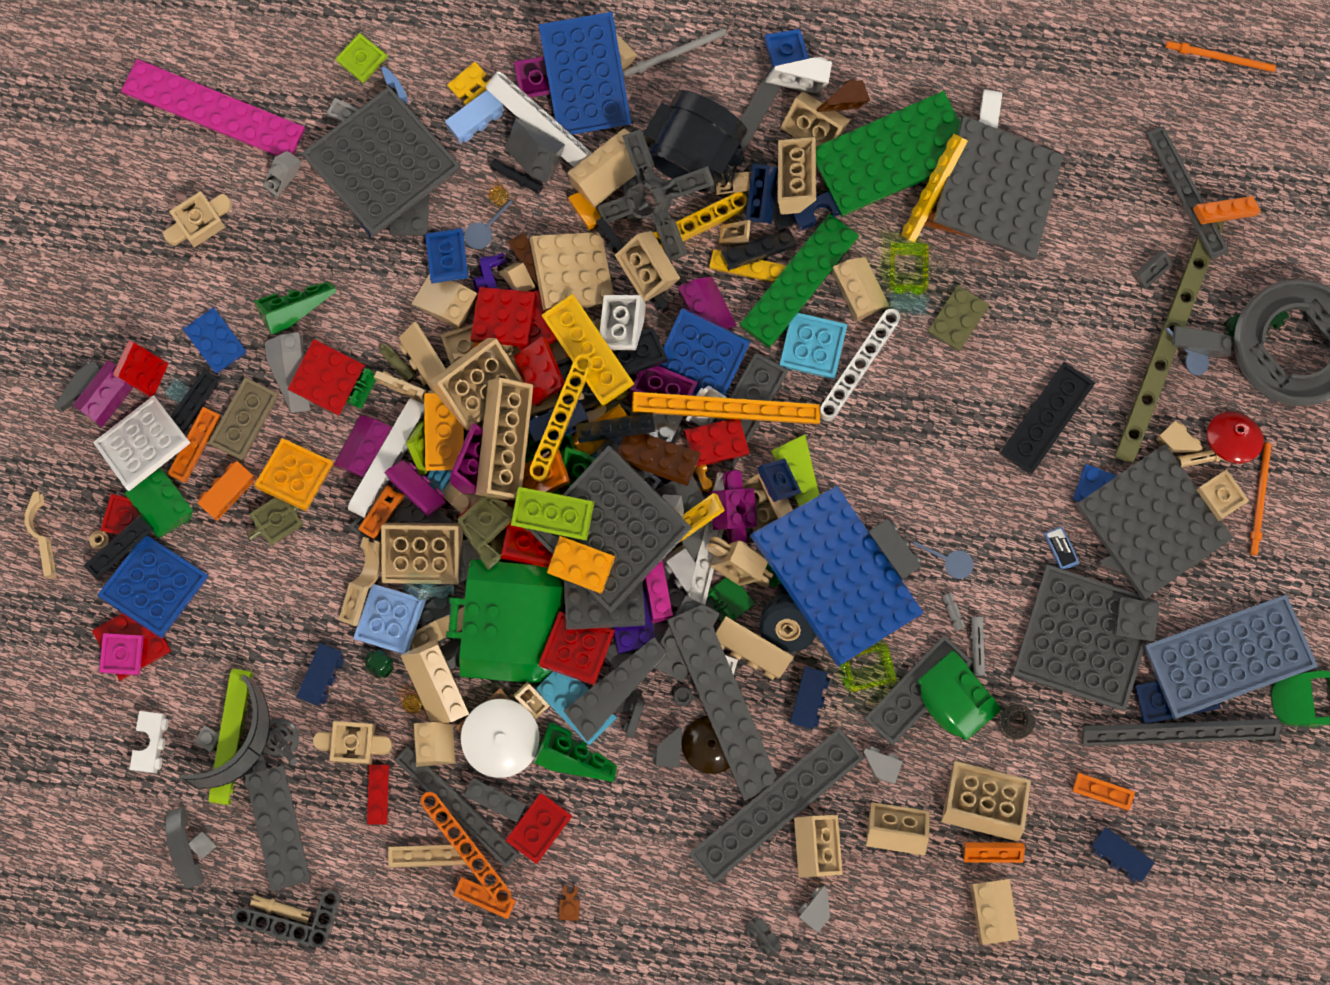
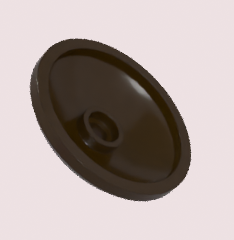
(696, 748)

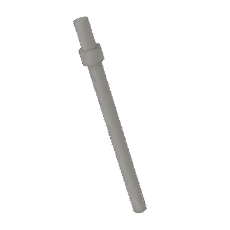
(642, 66)

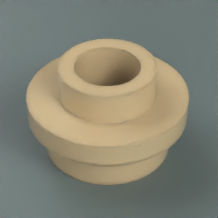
(105, 539)

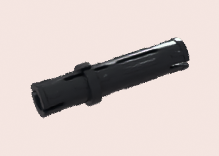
(522, 179)

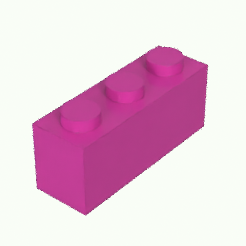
(658, 594)

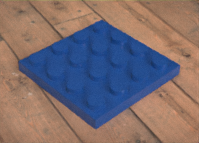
(704, 352)
(153, 586)

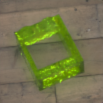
(909, 249)
(888, 668)

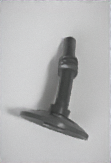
(282, 747)

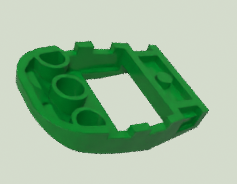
(1294, 700)

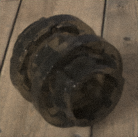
(1026, 716)

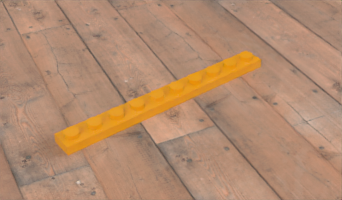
(725, 408)

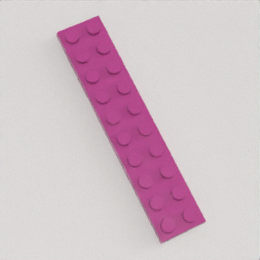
(212, 109)

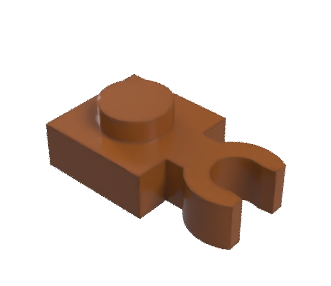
(569, 908)

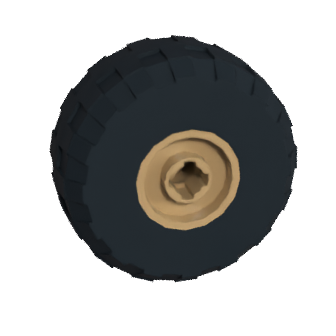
(785, 625)

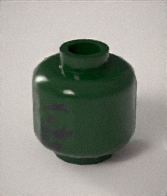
(379, 664)

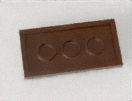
(659, 457)

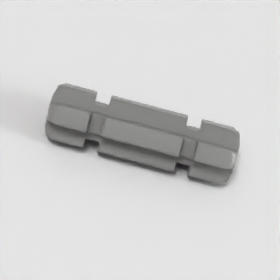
(953, 612)

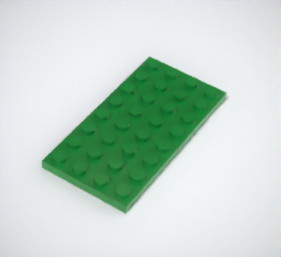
(886, 153)

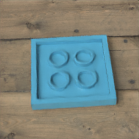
(813, 345)

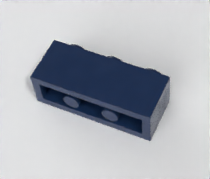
(762, 193)
(538, 424)
(320, 675)
(809, 698)
(1121, 855)

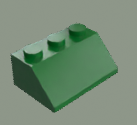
(160, 503)

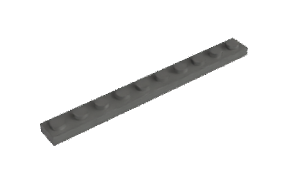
(1181, 732)

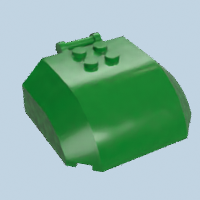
(506, 620)

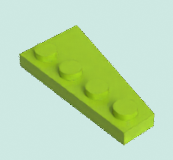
(800, 464)

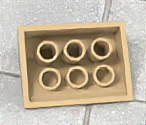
(465, 382)
(421, 553)
(986, 801)

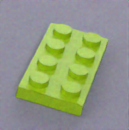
(552, 513)

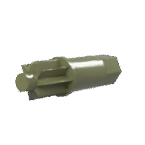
(394, 359)

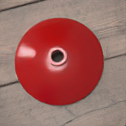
(1229, 442)

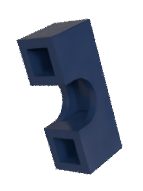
(807, 219)

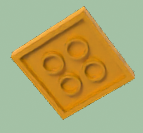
(294, 474)

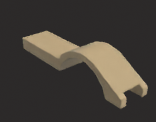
(45, 547)
(359, 587)
(435, 630)

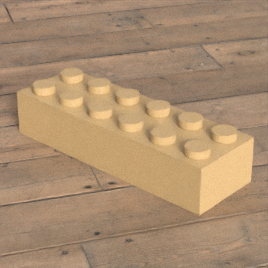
(504, 438)

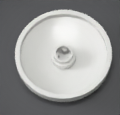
(500, 738)

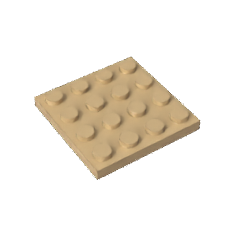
(571, 266)

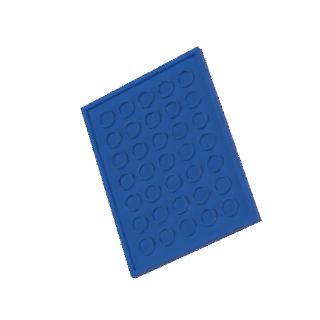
(836, 575)

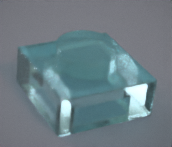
(177, 391)

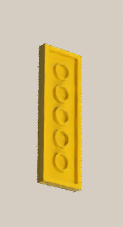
(580, 336)

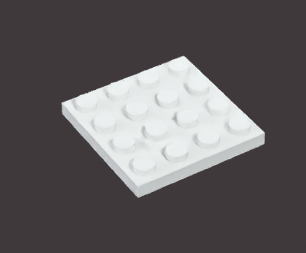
(141, 443)

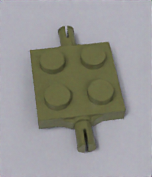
(275, 521)

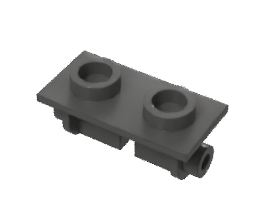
(767, 944)

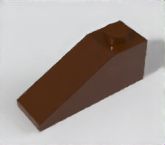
(850, 96)

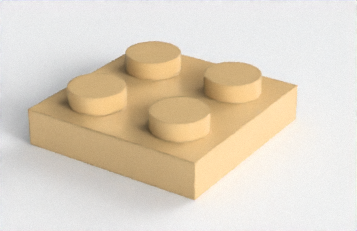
(1222, 495)

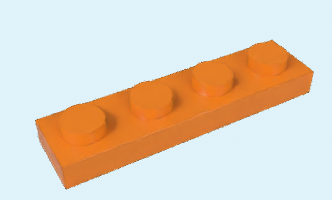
(1226, 210)
(198, 438)

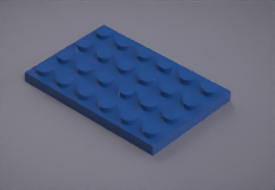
(585, 73)

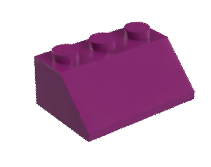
(532, 76)
(705, 300)
(663, 382)
(102, 395)
(362, 446)
(466, 467)
(416, 488)

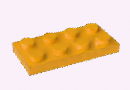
(442, 435)

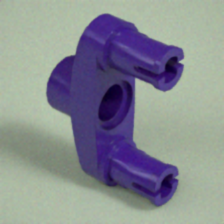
(485, 264)

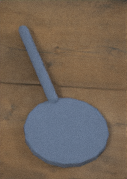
(479, 234)
(1195, 363)
(957, 564)

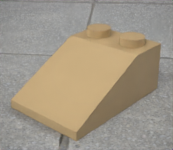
(446, 301)

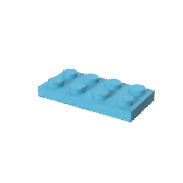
(561, 692)

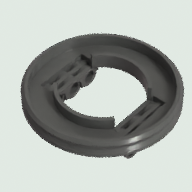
(1250, 334)

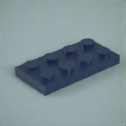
(1154, 706)

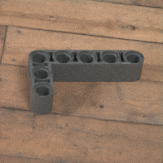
(292, 926)

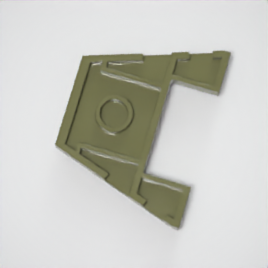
(483, 524)

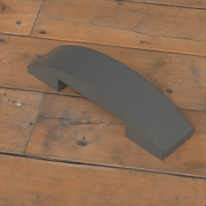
(180, 850)

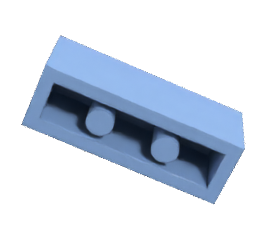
(474, 116)

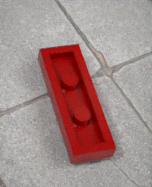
(378, 794)

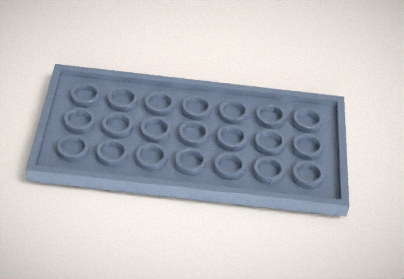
(1230, 656)

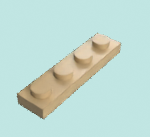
(425, 856)

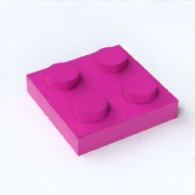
(121, 654)

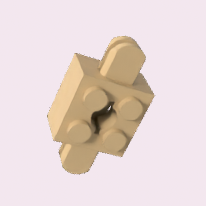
(190, 216)
(739, 562)
(352, 743)

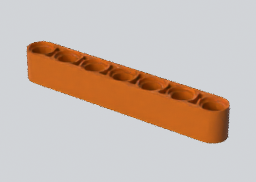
(463, 839)

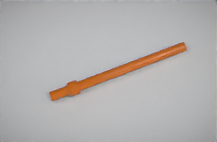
(1185, 48)
(1256, 534)

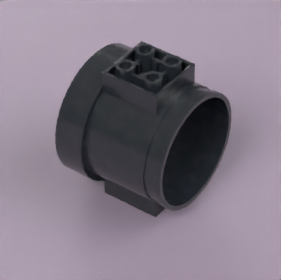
(695, 135)

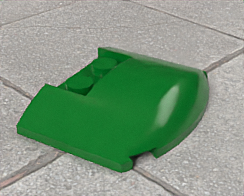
(956, 697)

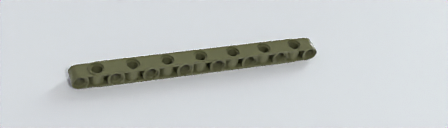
(1163, 352)

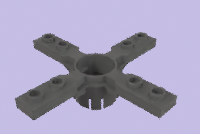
(664, 194)

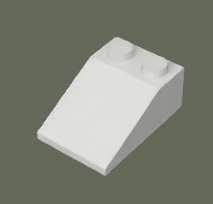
(804, 75)
(622, 321)

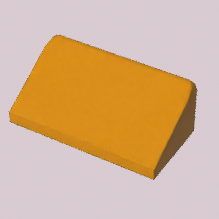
(585, 210)

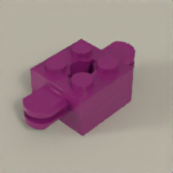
(733, 518)

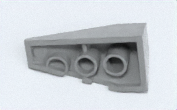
(284, 358)

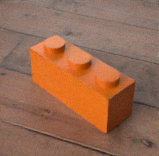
(226, 490)

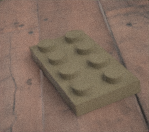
(243, 419)

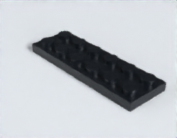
(647, 355)
(1047, 418)

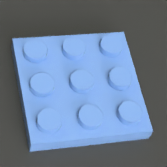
(389, 619)

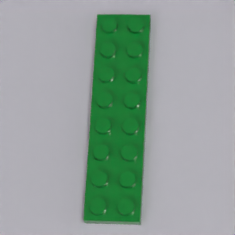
(799, 281)

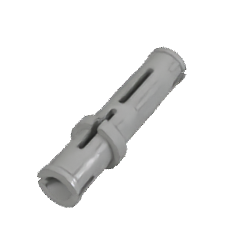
(978, 646)

